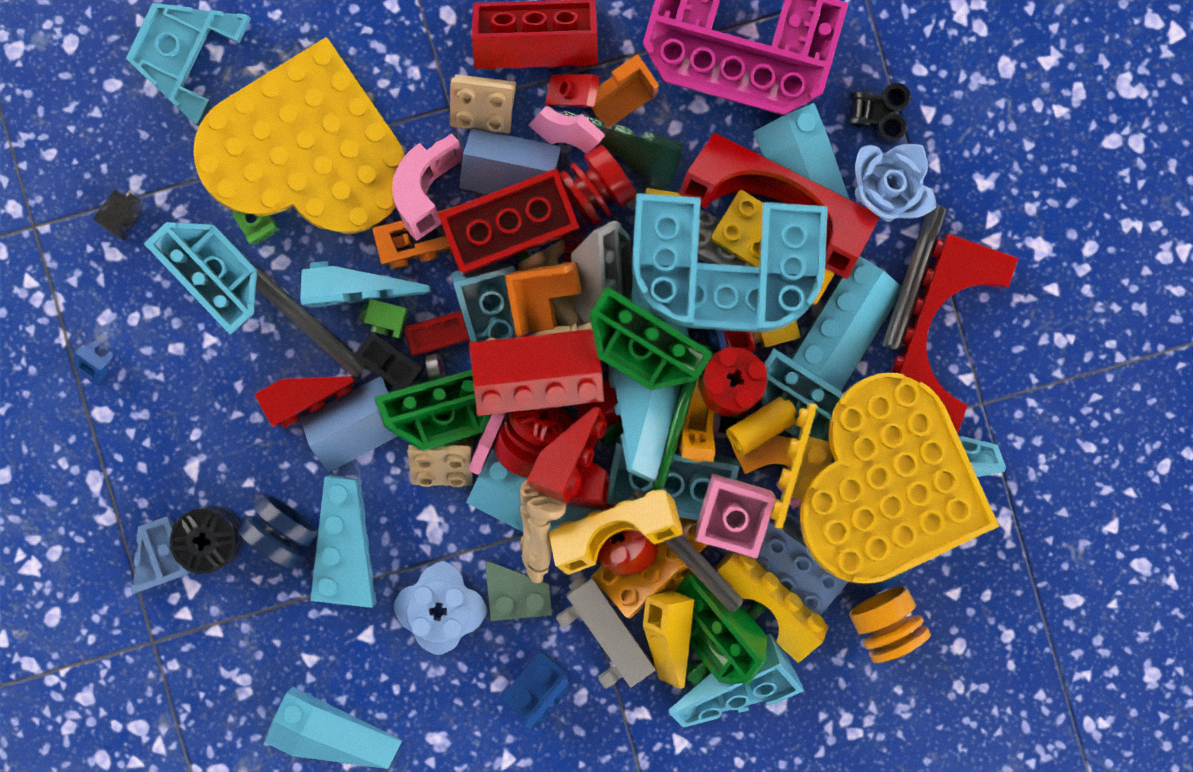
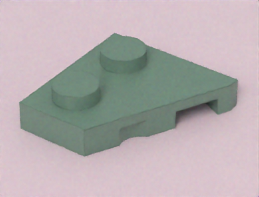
(515, 595)

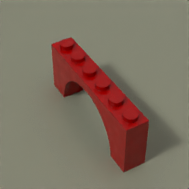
(729, 167)
(955, 267)

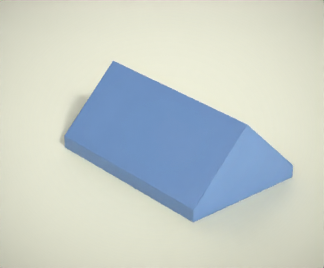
(500, 160)
(347, 426)

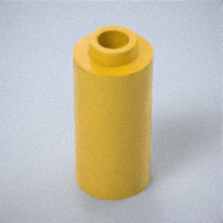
(762, 425)

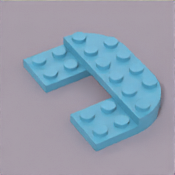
(727, 295)

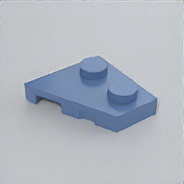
(153, 557)

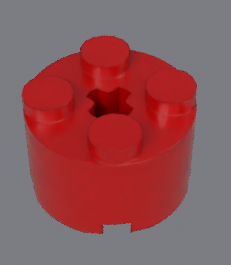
(748, 374)
(627, 552)

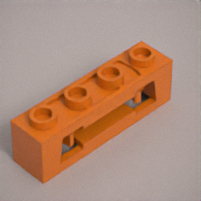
(389, 246)

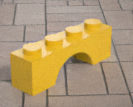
(578, 542)
(799, 627)

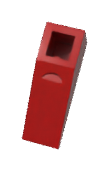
(290, 397)
(563, 460)

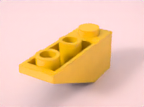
(668, 633)

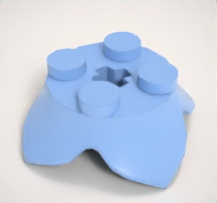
(902, 169)
(443, 585)

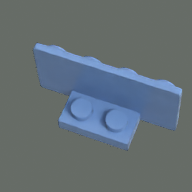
(788, 558)

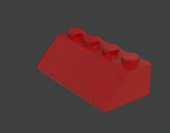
(534, 34)
(536, 372)

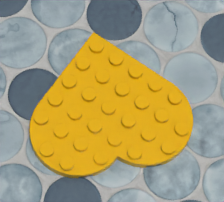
(304, 143)
(895, 484)

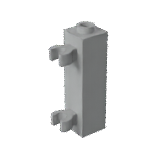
(610, 631)

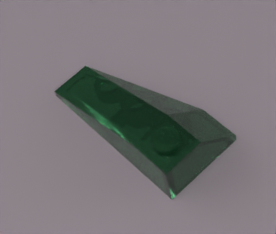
(647, 156)

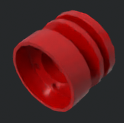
(597, 185)
(526, 435)

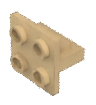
(481, 103)
(442, 464)

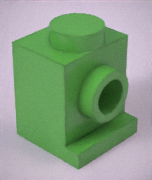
(257, 231)
(384, 317)

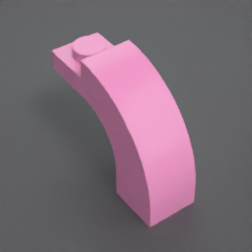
(414, 178)

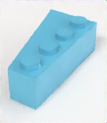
(342, 552)

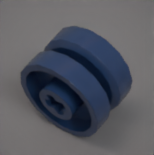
(277, 531)

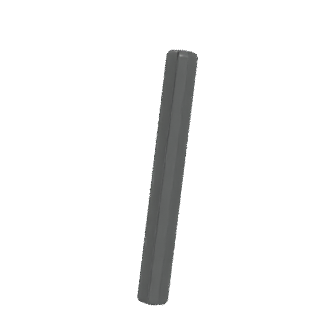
(914, 278)
(308, 324)
(700, 567)

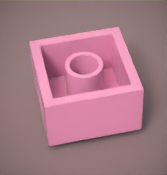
(734, 515)

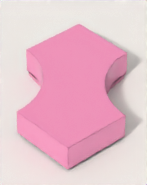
(565, 129)
(486, 442)

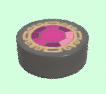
(435, 367)

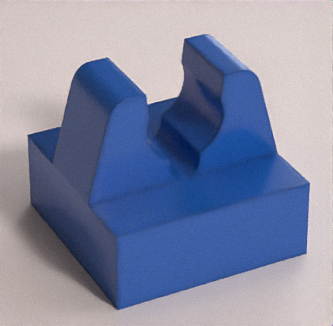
(92, 364)

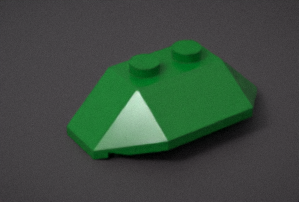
(644, 344)
(433, 412)
(724, 640)

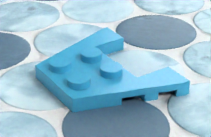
(170, 45)

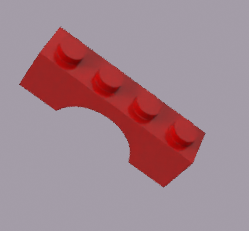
(594, 479)

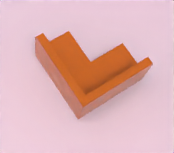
(625, 91)
(533, 292)

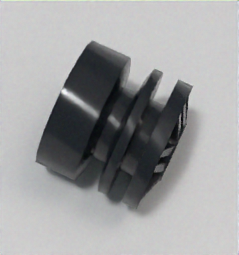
(220, 527)

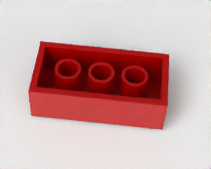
(509, 222)

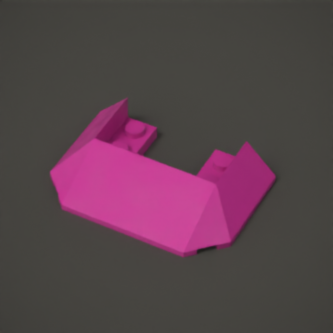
(743, 70)

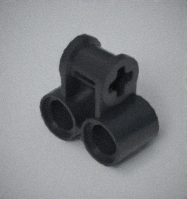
(877, 111)

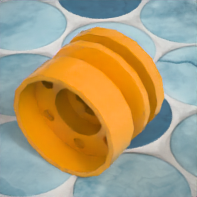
(892, 631)

